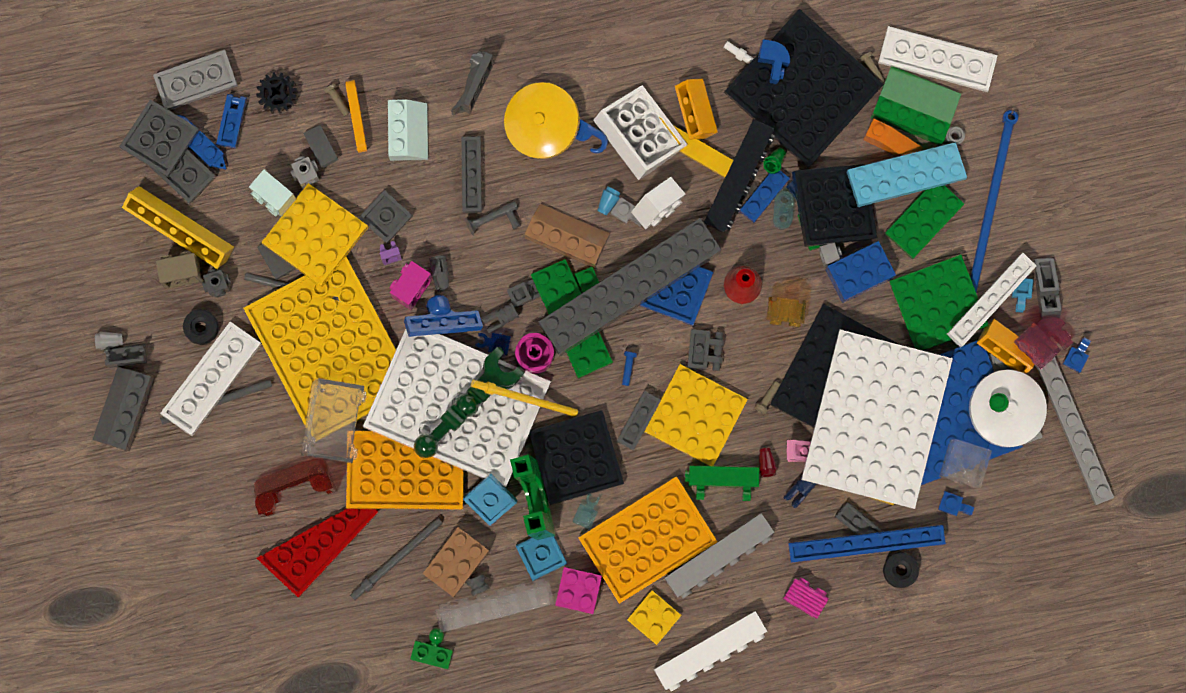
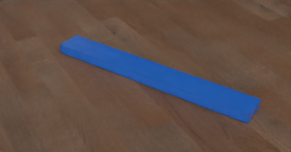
(867, 543)

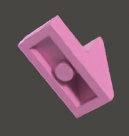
(797, 450)

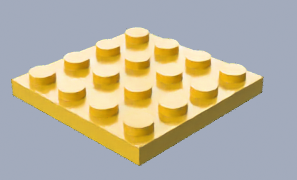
(315, 235)
(696, 415)

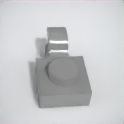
(622, 211)

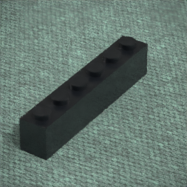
(737, 179)

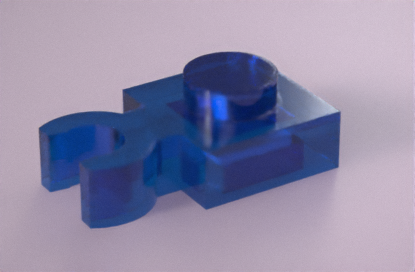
(495, 341)

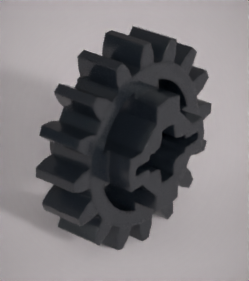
(272, 99)

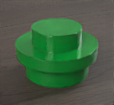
(999, 402)

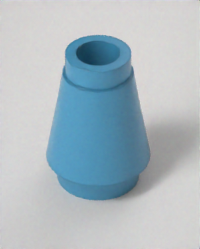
(608, 200)

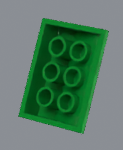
(916, 106)

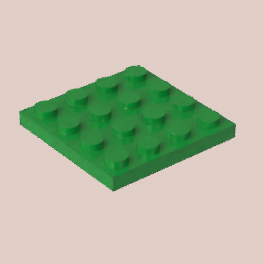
(934, 301)

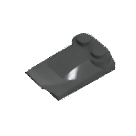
(480, 69)

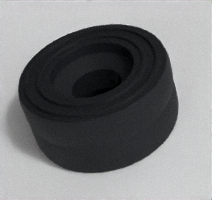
(195, 317)
(893, 578)

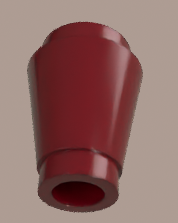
(767, 465)

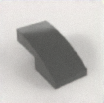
(320, 146)
(523, 293)

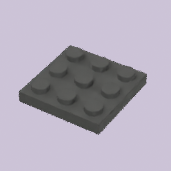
(159, 138)

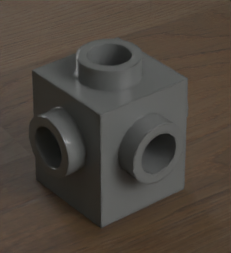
(219, 289)

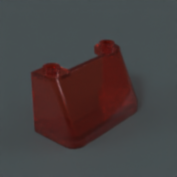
(312, 470)

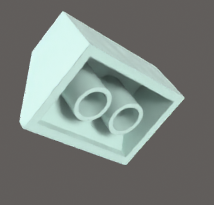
(407, 130)

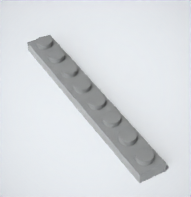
(1075, 432)

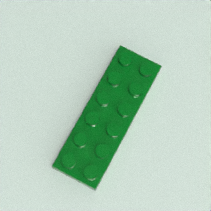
(556, 289)

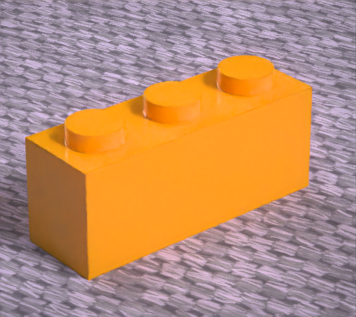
(696, 109)
(1000, 343)

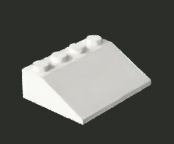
(638, 133)

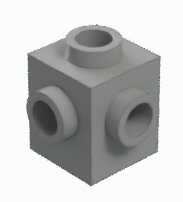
(309, 176)

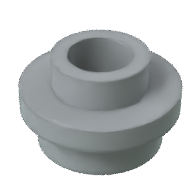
(959, 131)

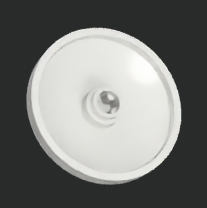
(1020, 420)

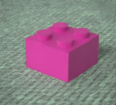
(410, 285)
(578, 590)

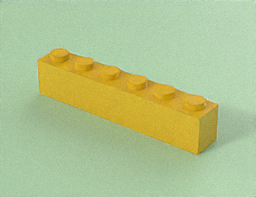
(178, 227)

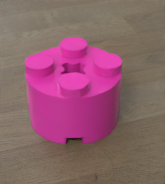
(543, 359)

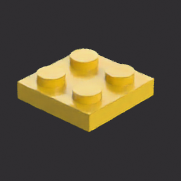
(654, 617)

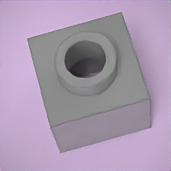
(829, 254)

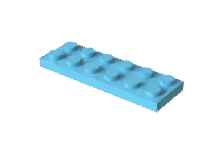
(906, 174)

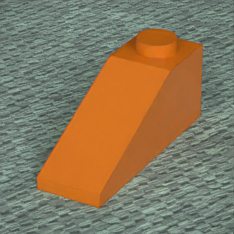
(890, 139)

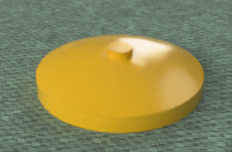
(541, 120)

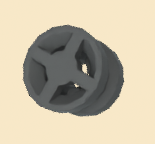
(478, 585)

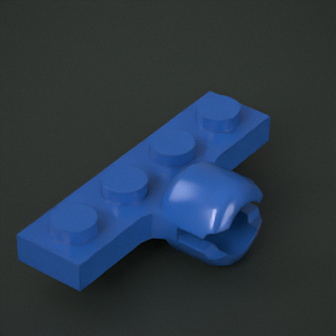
(442, 319)

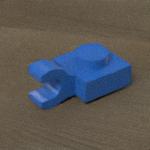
(1076, 357)
(952, 504)

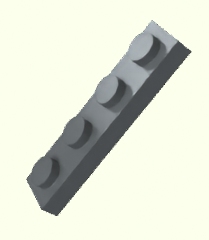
(471, 175)

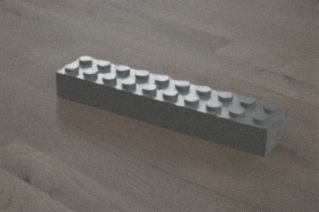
(630, 287)

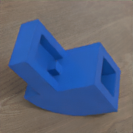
(775, 54)

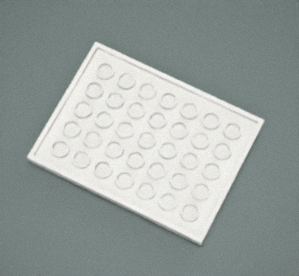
(424, 384)
(876, 419)

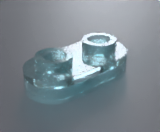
(783, 209)

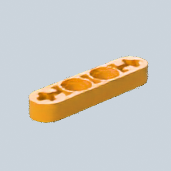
(356, 116)

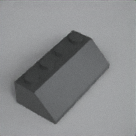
(123, 409)

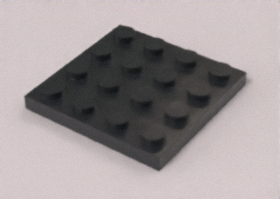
(829, 207)
(576, 457)

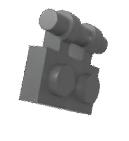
(699, 349)

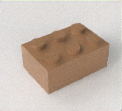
(456, 562)

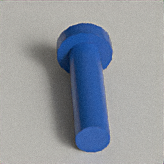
(628, 367)

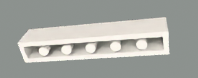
(710, 650)

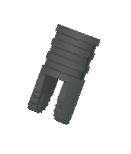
(439, 272)
(504, 315)

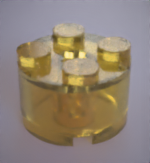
(786, 311)

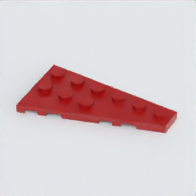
(311, 552)

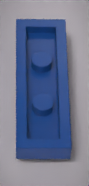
(764, 195)

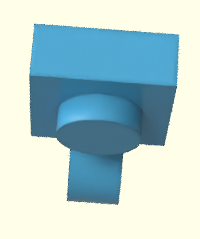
(1022, 292)

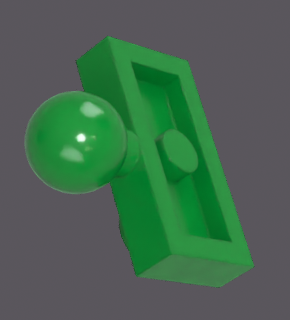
(432, 653)

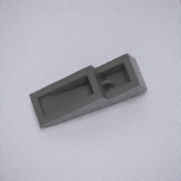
(1047, 288)

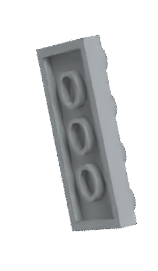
(195, 80)

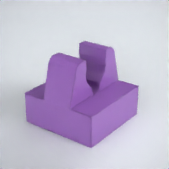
(391, 255)

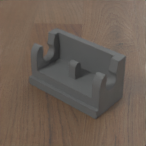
(125, 356)

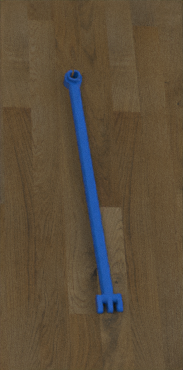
(992, 197)

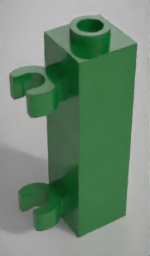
(722, 477)

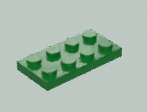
(924, 219)

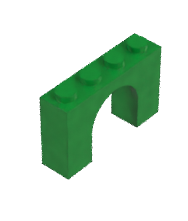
(539, 520)

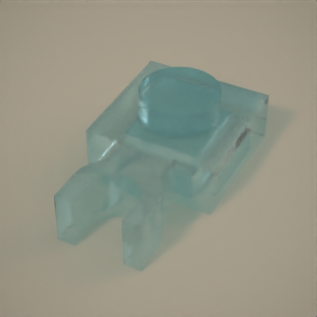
(585, 514)

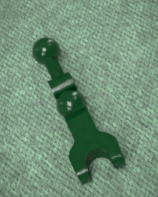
(467, 404)

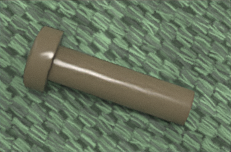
(871, 65)
(337, 99)
(768, 397)

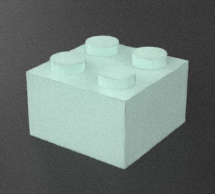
(272, 193)

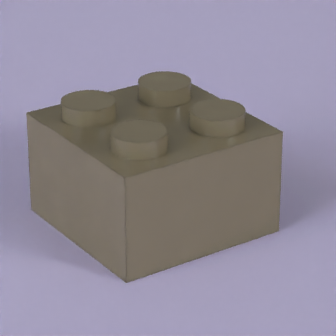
(179, 270)

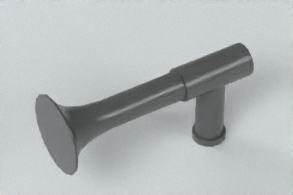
(505, 210)

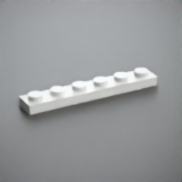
(991, 300)

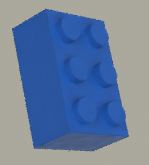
(860, 272)

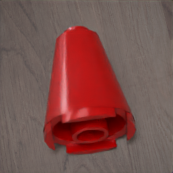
(739, 290)

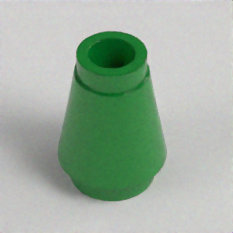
(774, 161)

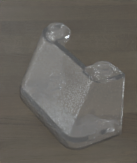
(332, 421)

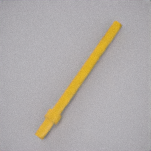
(491, 388)

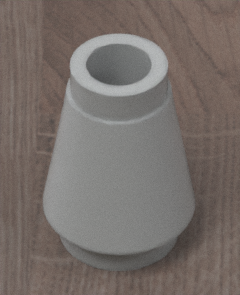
(107, 340)

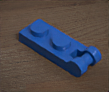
(231, 121)

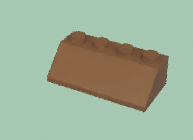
(566, 235)

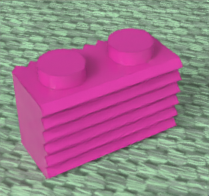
(806, 598)

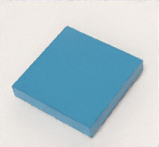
(490, 499)
(541, 556)

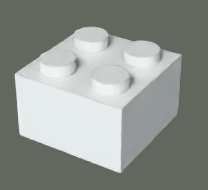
(658, 203)

